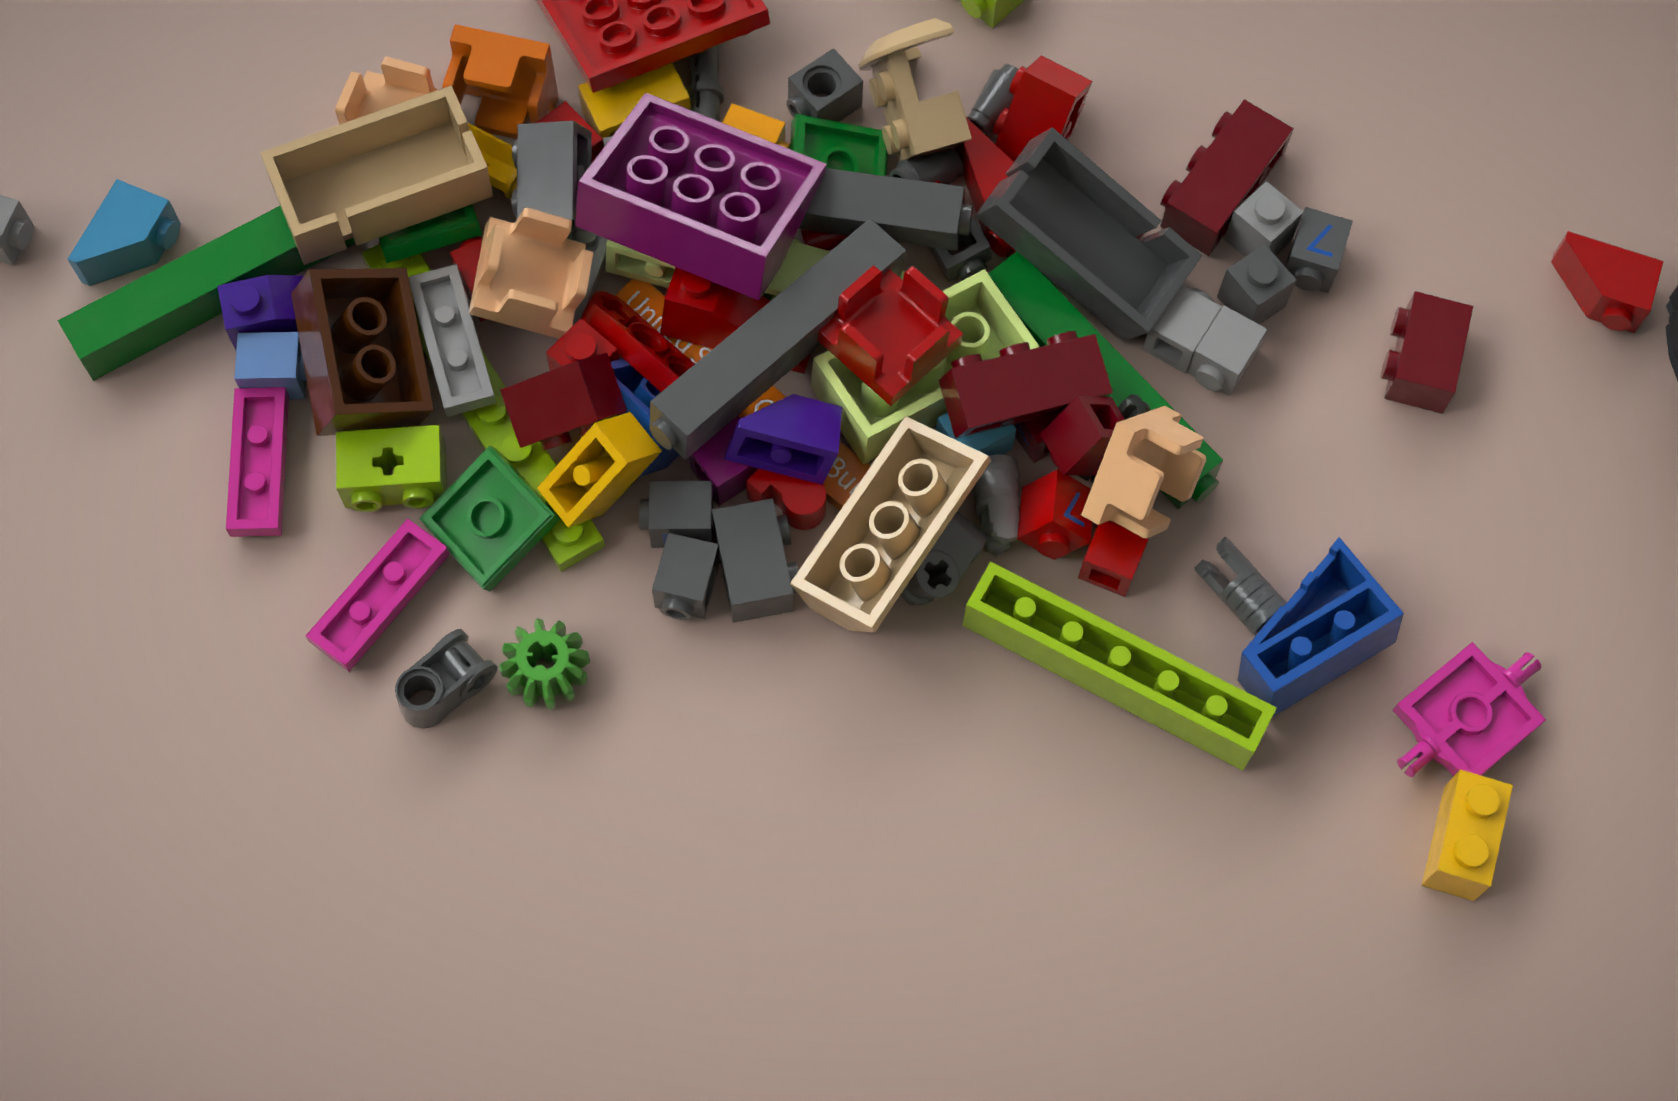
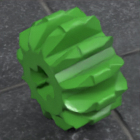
(552, 647)

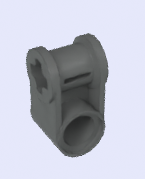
(946, 562)
(449, 671)

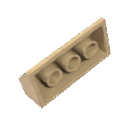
(888, 526)

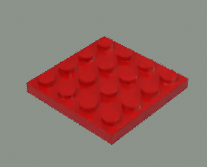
(631, 37)

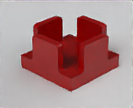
(891, 330)

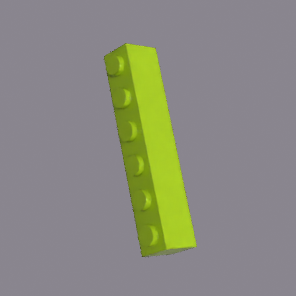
(1117, 666)

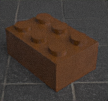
(361, 349)

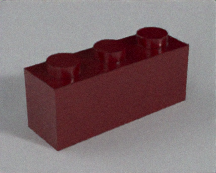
(1224, 175)
(1022, 383)

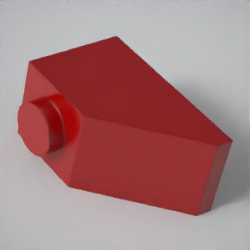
(1608, 280)

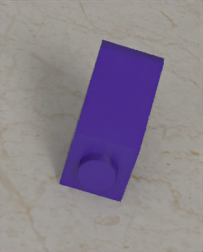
(789, 438)

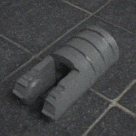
(1248, 594)

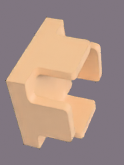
(375, 92)
(531, 273)
(1140, 459)

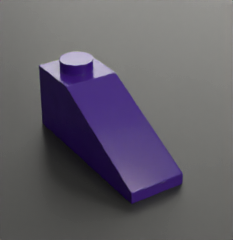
(258, 305)

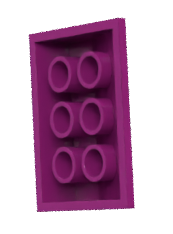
(698, 195)

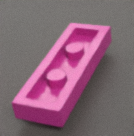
(257, 462)
(377, 595)

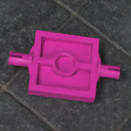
(1469, 713)

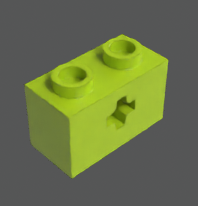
(366, 462)

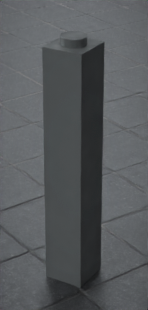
(904, 208)
(766, 344)

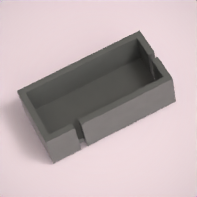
(1084, 233)

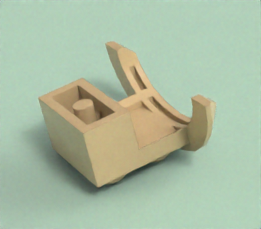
(912, 125)

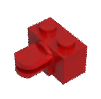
(1043, 99)

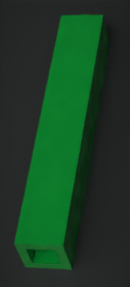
(179, 293)
(1049, 313)

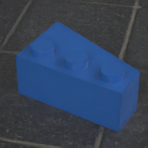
(1321, 632)

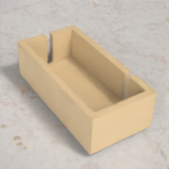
(377, 174)

